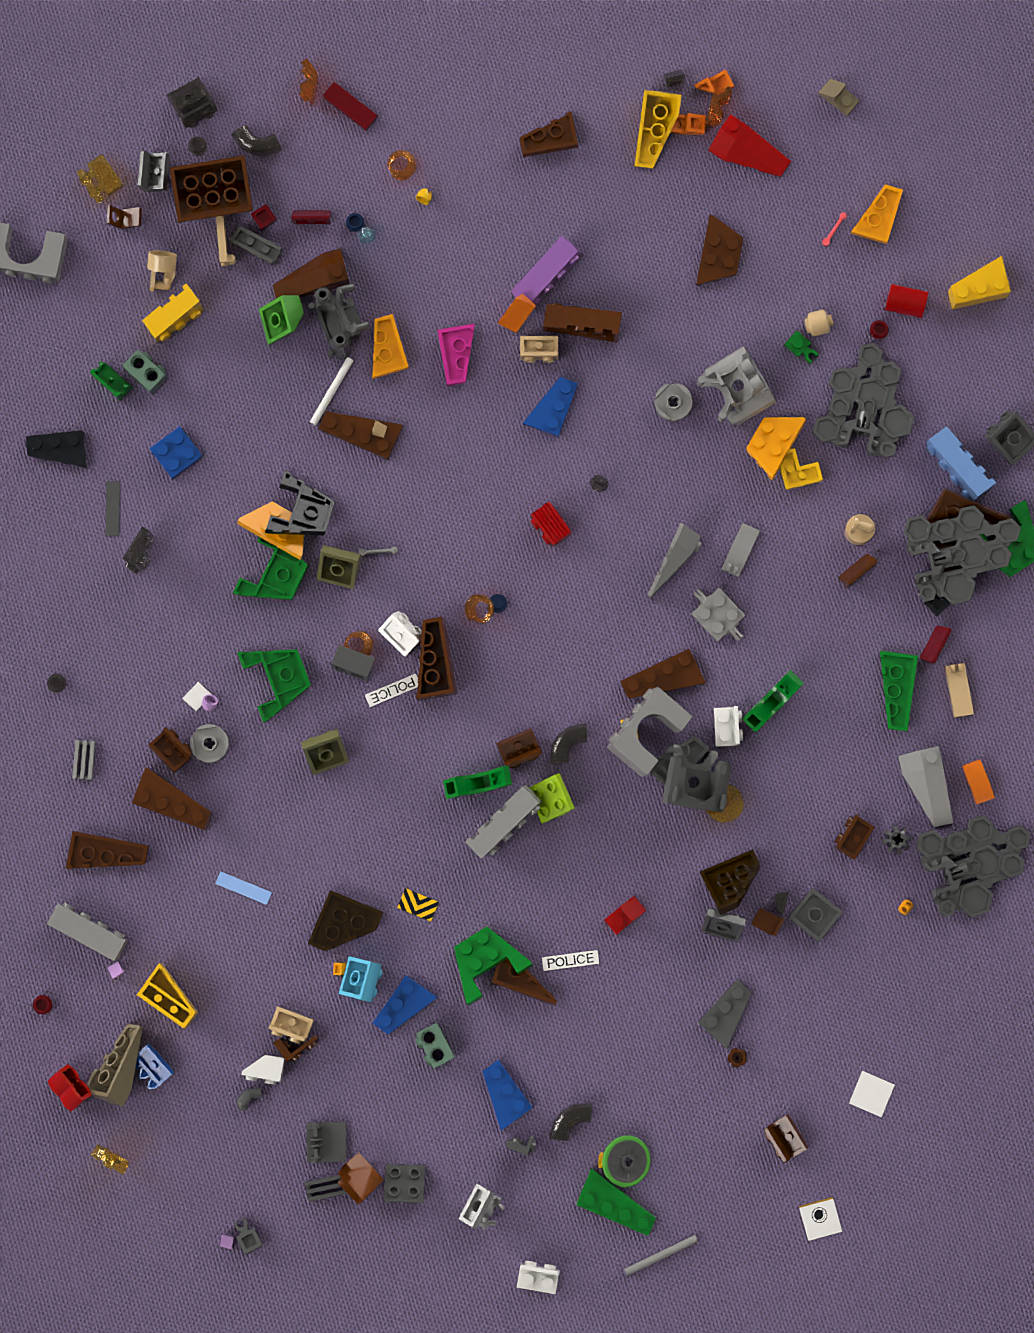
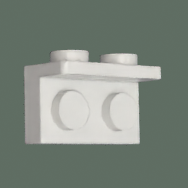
(401, 633)
(727, 726)
(538, 1278)

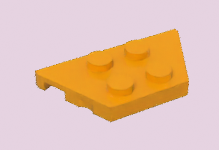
(773, 442)
(257, 523)

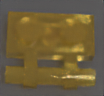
(105, 176)

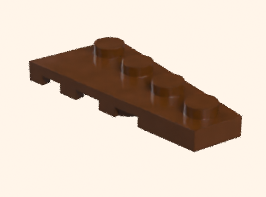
(359, 432)

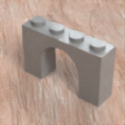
(45, 267)
(626, 743)

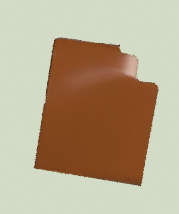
(358, 1178)

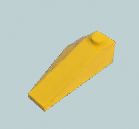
(656, 122)

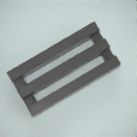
(310, 1191)

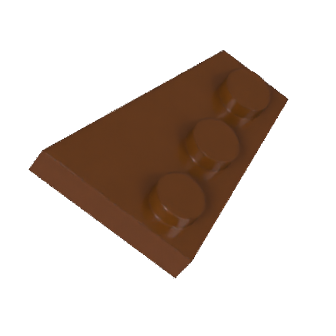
(553, 137)

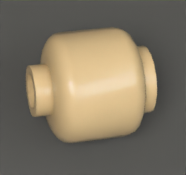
(818, 323)

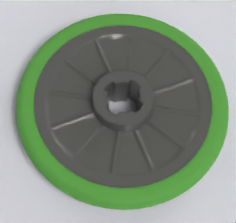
(635, 1169)

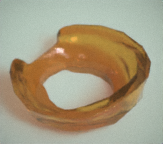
(408, 171)
(470, 608)
(368, 643)

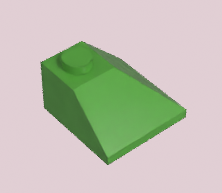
(281, 317)

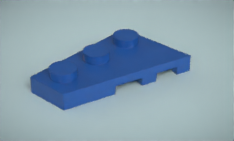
(553, 408)
(403, 1004)
(505, 1095)

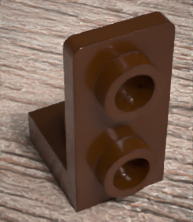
(284, 1048)

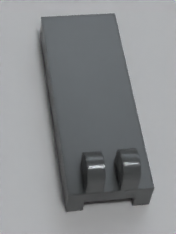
(256, 245)

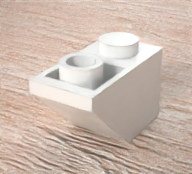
(266, 1068)

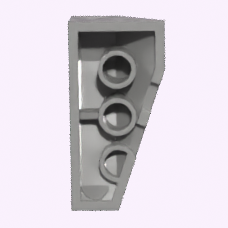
(680, 550)
(927, 780)

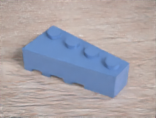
(959, 464)

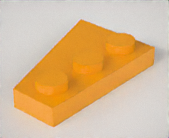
(880, 215)
(388, 349)

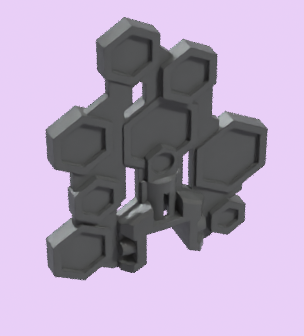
(871, 395)
(970, 552)
(983, 862)

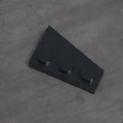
(59, 447)

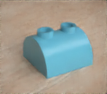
(360, 979)

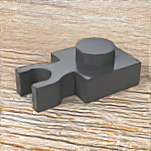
(248, 1239)

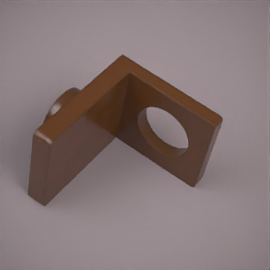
(125, 218)
(767, 922)

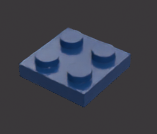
(176, 452)

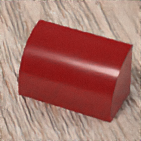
(906, 301)

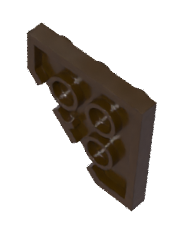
(731, 880)
(343, 921)

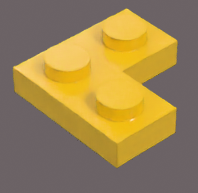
(796, 475)

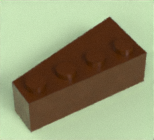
(436, 667)

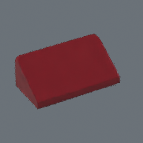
(311, 217)
(935, 644)

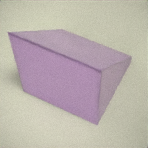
(116, 970)
(227, 1241)

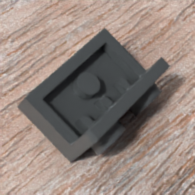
(153, 171)

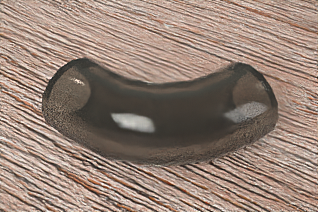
(256, 145)
(565, 741)
(569, 1118)

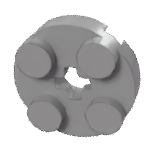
(662, 402)
(218, 750)

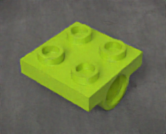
(553, 797)

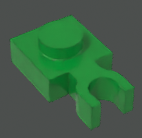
(799, 345)

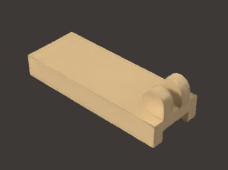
(225, 259)
(959, 690)

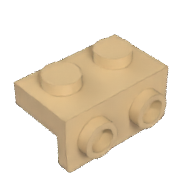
(538, 348)
(291, 1024)

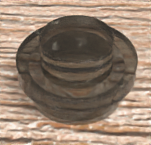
(197, 146)
(599, 483)
(56, 683)

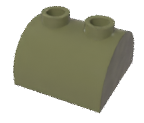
(338, 566)
(325, 751)

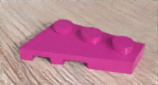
(455, 351)

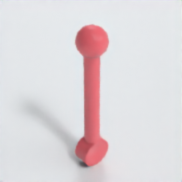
(826, 241)

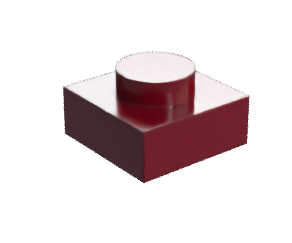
(263, 217)

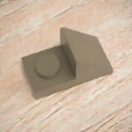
(838, 96)

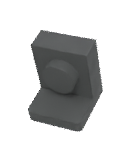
(517, 1145)

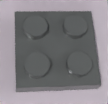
(815, 915)
(723, 925)

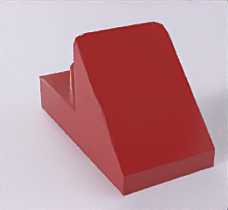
(625, 915)

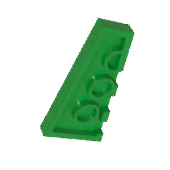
(898, 683)
(610, 1202)

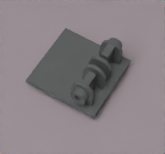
(326, 1142)
(404, 1183)

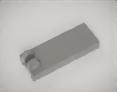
(740, 550)

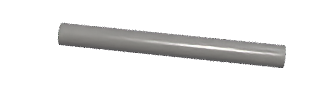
(661, 1255)

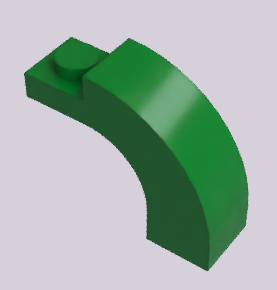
(772, 701)
(477, 783)

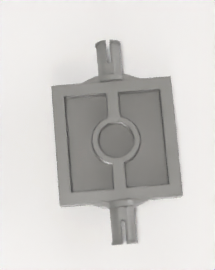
(718, 614)

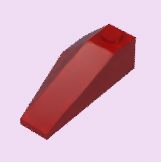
(743, 146)

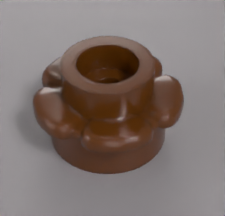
(736, 1052)

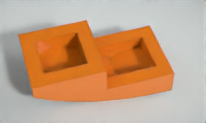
(689, 124)
(978, 781)

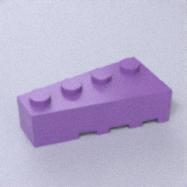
(548, 270)

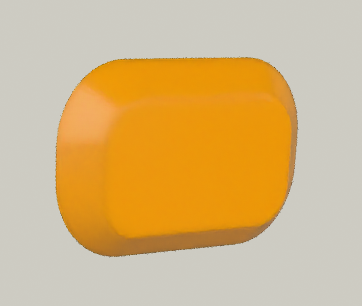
(905, 907)

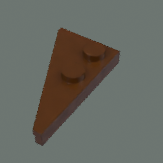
(524, 983)

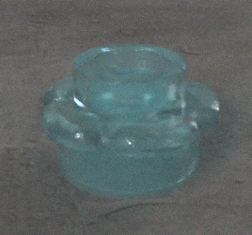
(366, 235)

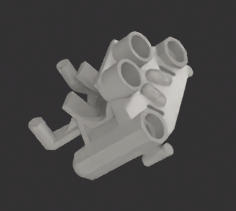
(751, 399)

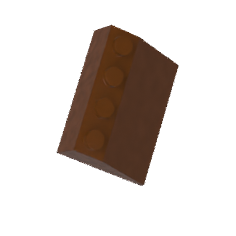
(207, 193)

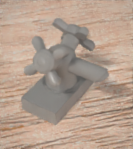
(480, 1208)

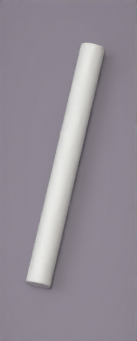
(331, 391)

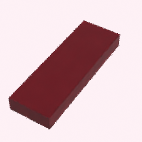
(350, 106)

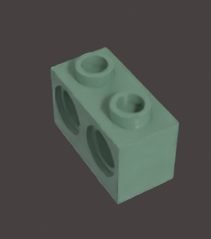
(142, 374)
(439, 1043)

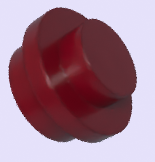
(879, 329)
(42, 1004)

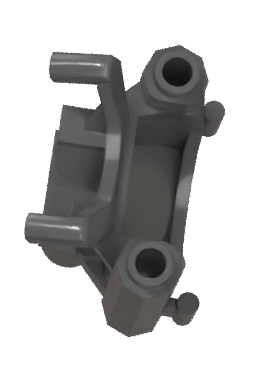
(338, 320)
(711, 786)

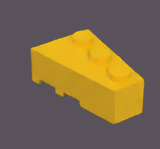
(981, 286)
(173, 314)
(167, 997)

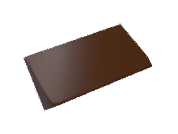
(857, 570)

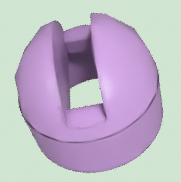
(209, 702)

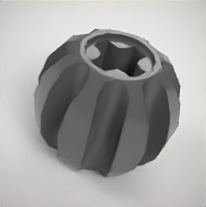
(901, 836)

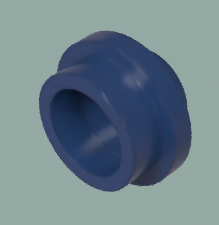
(355, 222)
(499, 603)

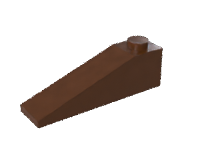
(321, 272)

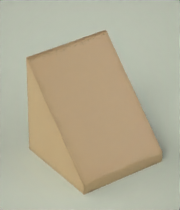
(379, 429)

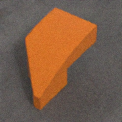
(715, 83)

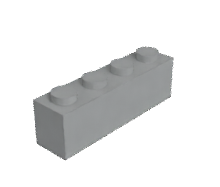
(87, 932)

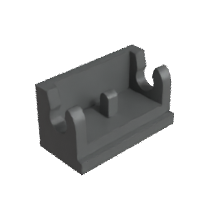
(353, 663)

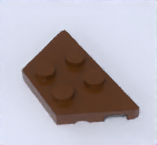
(719, 253)

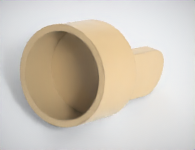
(161, 262)
(859, 529)

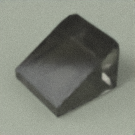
(674, 78)
(780, 901)

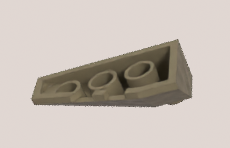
(116, 1075)

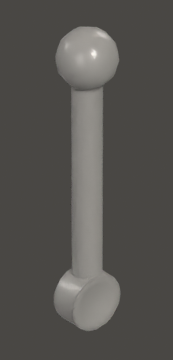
(394, 550)

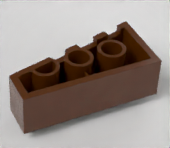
(582, 322)
(165, 799)

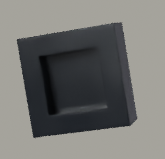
(937, 605)

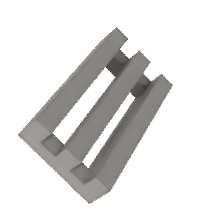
(83, 762)

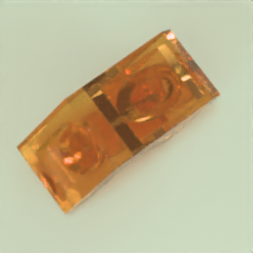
(309, 87)
(715, 113)

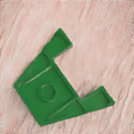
(1023, 548)
(279, 579)
(284, 673)
(482, 953)

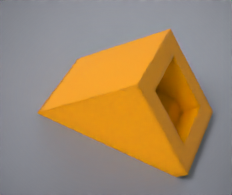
(339, 968)

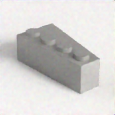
(504, 822)

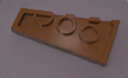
(951, 502)
(668, 675)
(100, 851)

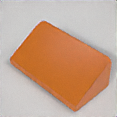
(517, 313)

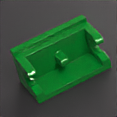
(111, 380)

